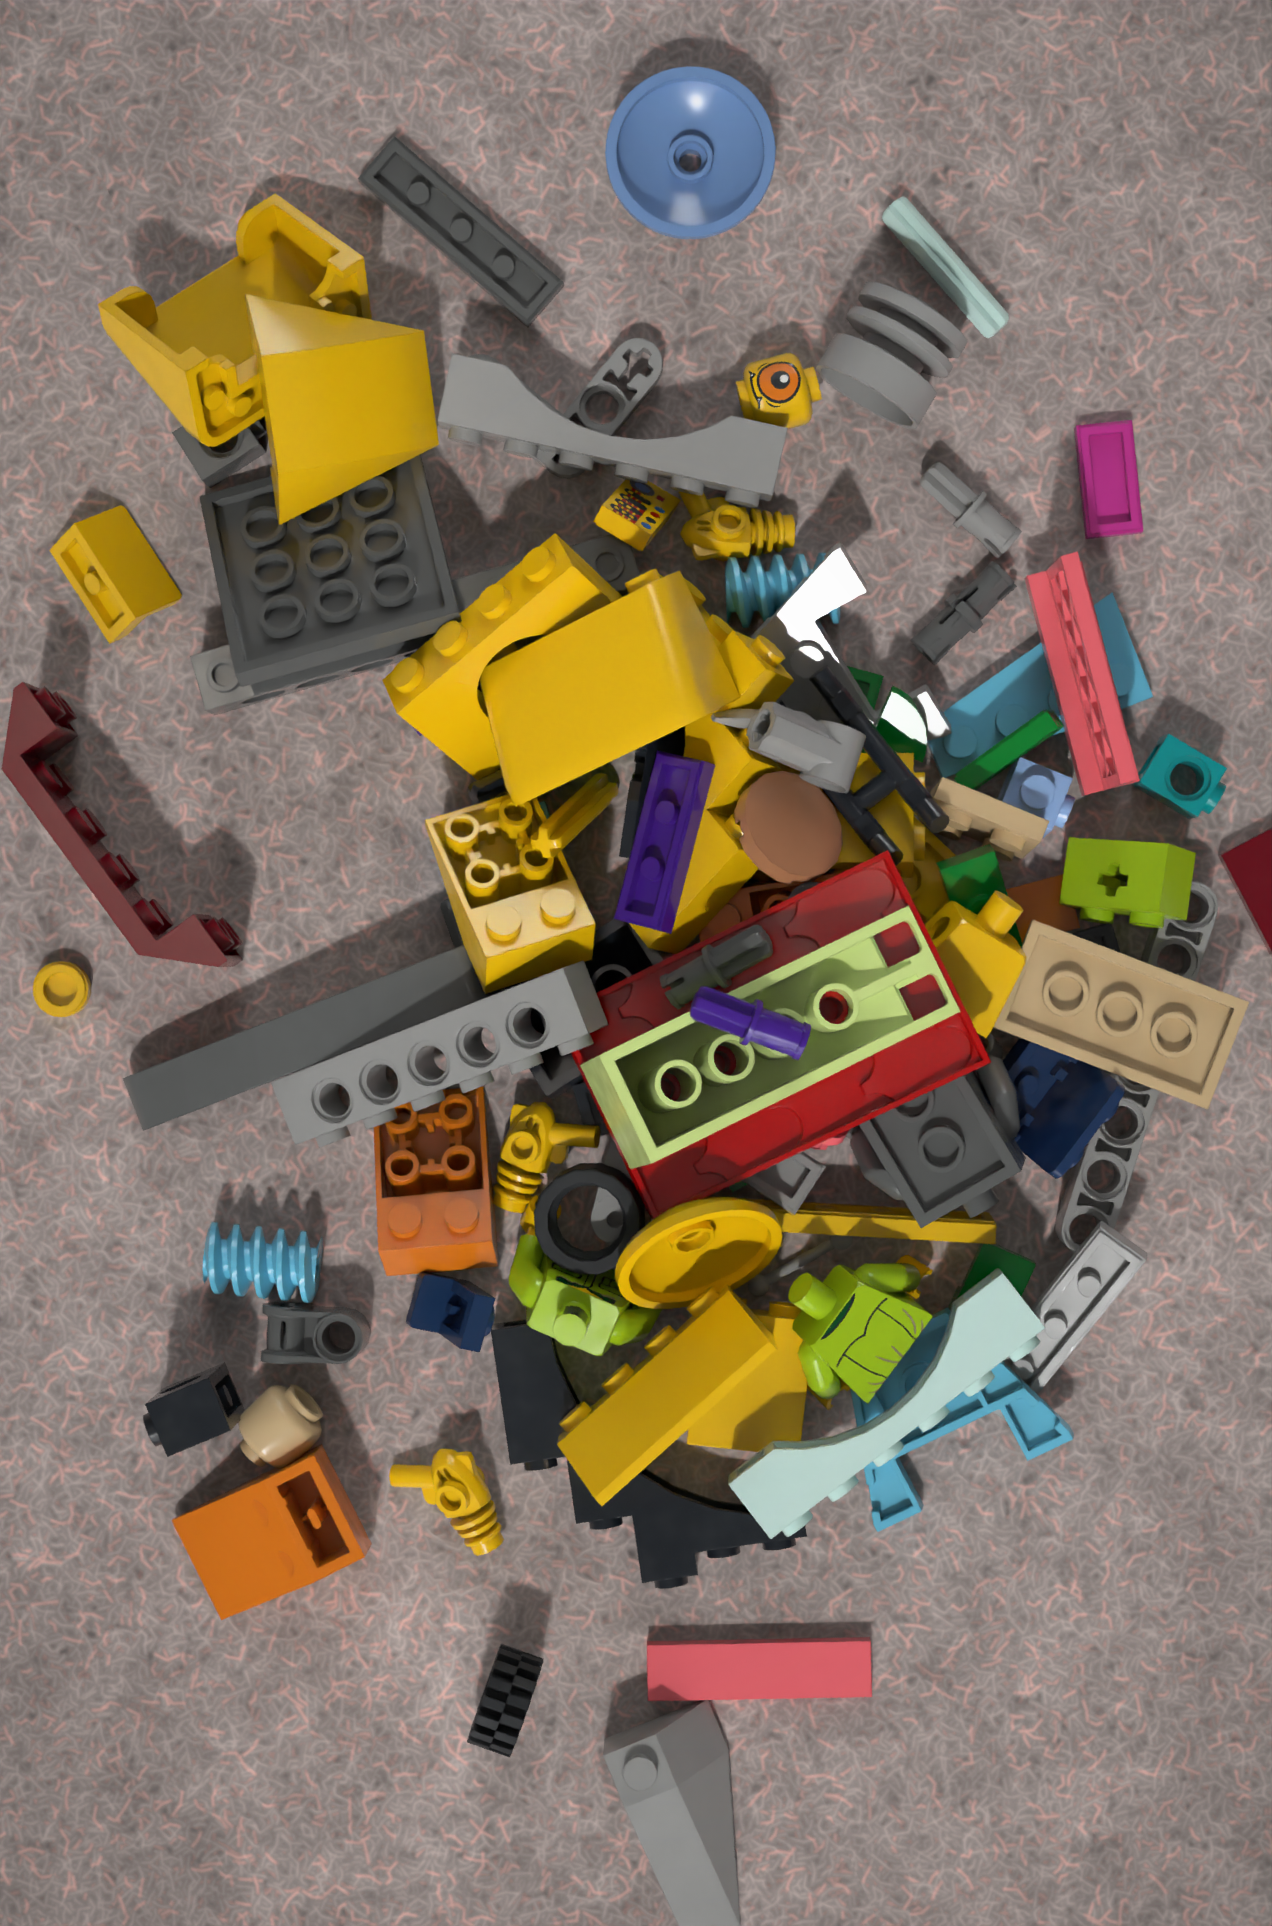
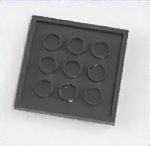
(330, 580)

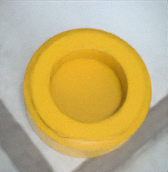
(61, 989)

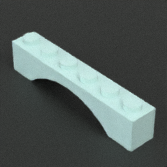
(794, 1476)

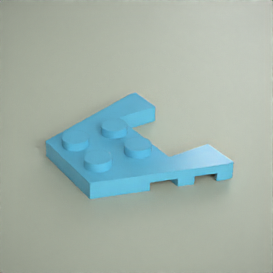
(1027, 1414)

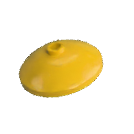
(695, 1249)

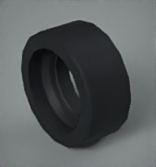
(548, 1232)

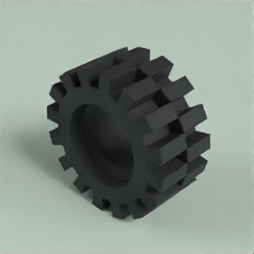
(505, 1700)

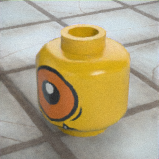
(778, 391)

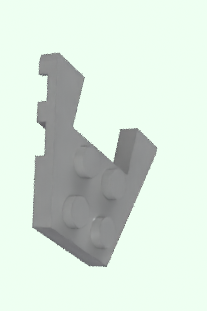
(808, 647)

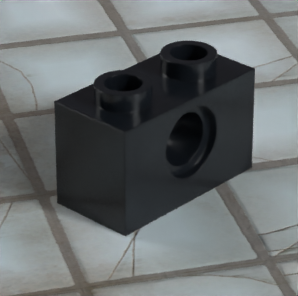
(193, 1410)

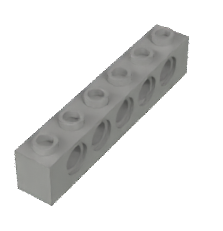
(312, 1094)

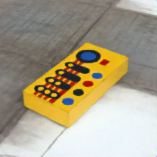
(636, 512)

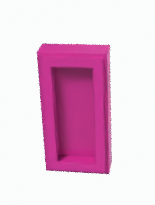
(1108, 479)

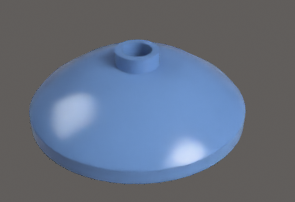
(683, 115)

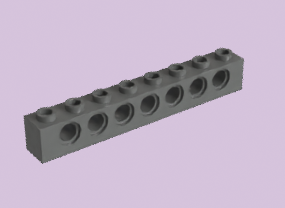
(222, 692)

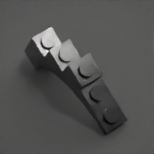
(666, 1518)

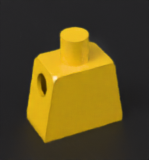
(980, 955)

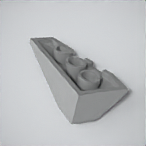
(680, 1805)

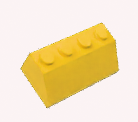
(664, 1392)

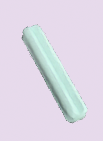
(945, 267)

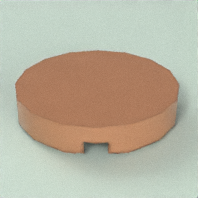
(788, 827)

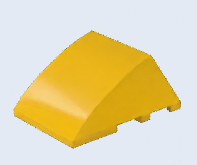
(337, 399)

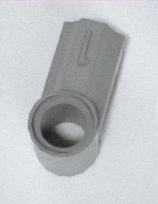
(819, 749)

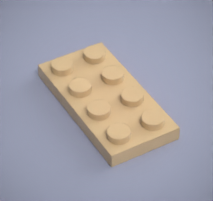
(1122, 1014)

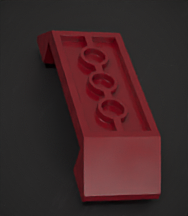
(35, 732)

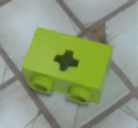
(1155, 876)

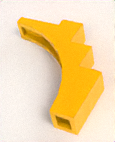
(718, 859)

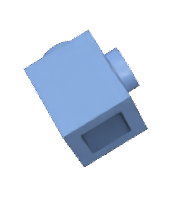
(1038, 792)

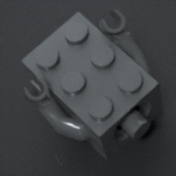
(946, 1144)

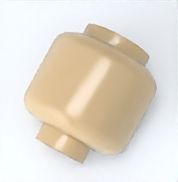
(280, 1426)

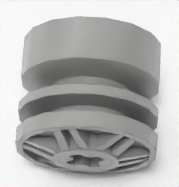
(897, 345)

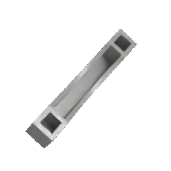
(492, 403)

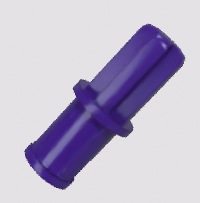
(750, 1021)

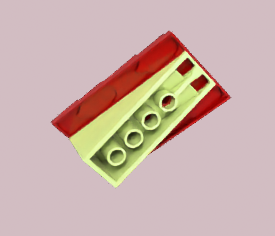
(708, 1112)

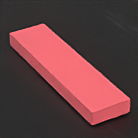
(759, 1669)

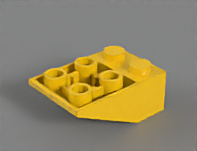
(509, 902)

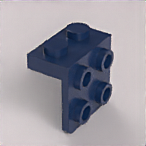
(1058, 1104)

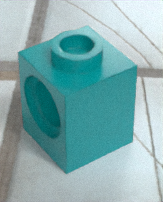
(1156, 777)

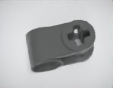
(301, 1333)

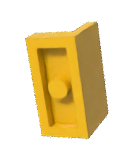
(114, 571)

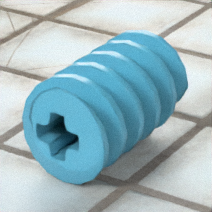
(764, 589)
(262, 1263)

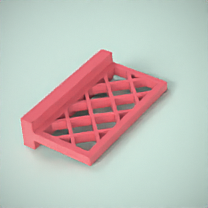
(1081, 676)

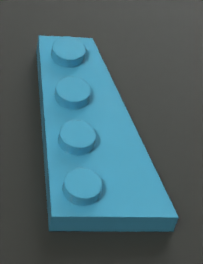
(1026, 690)

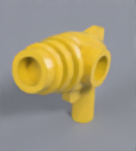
(728, 530)
(530, 1148)
(459, 1492)

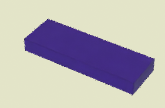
(664, 841)

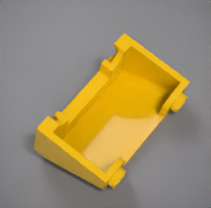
(199, 341)
(603, 686)

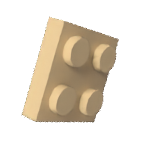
(988, 820)

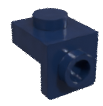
(452, 1309)

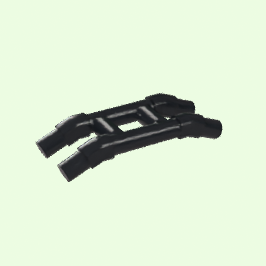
(893, 774)

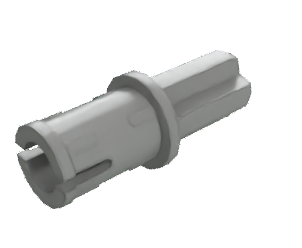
(970, 509)

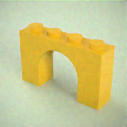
(440, 680)

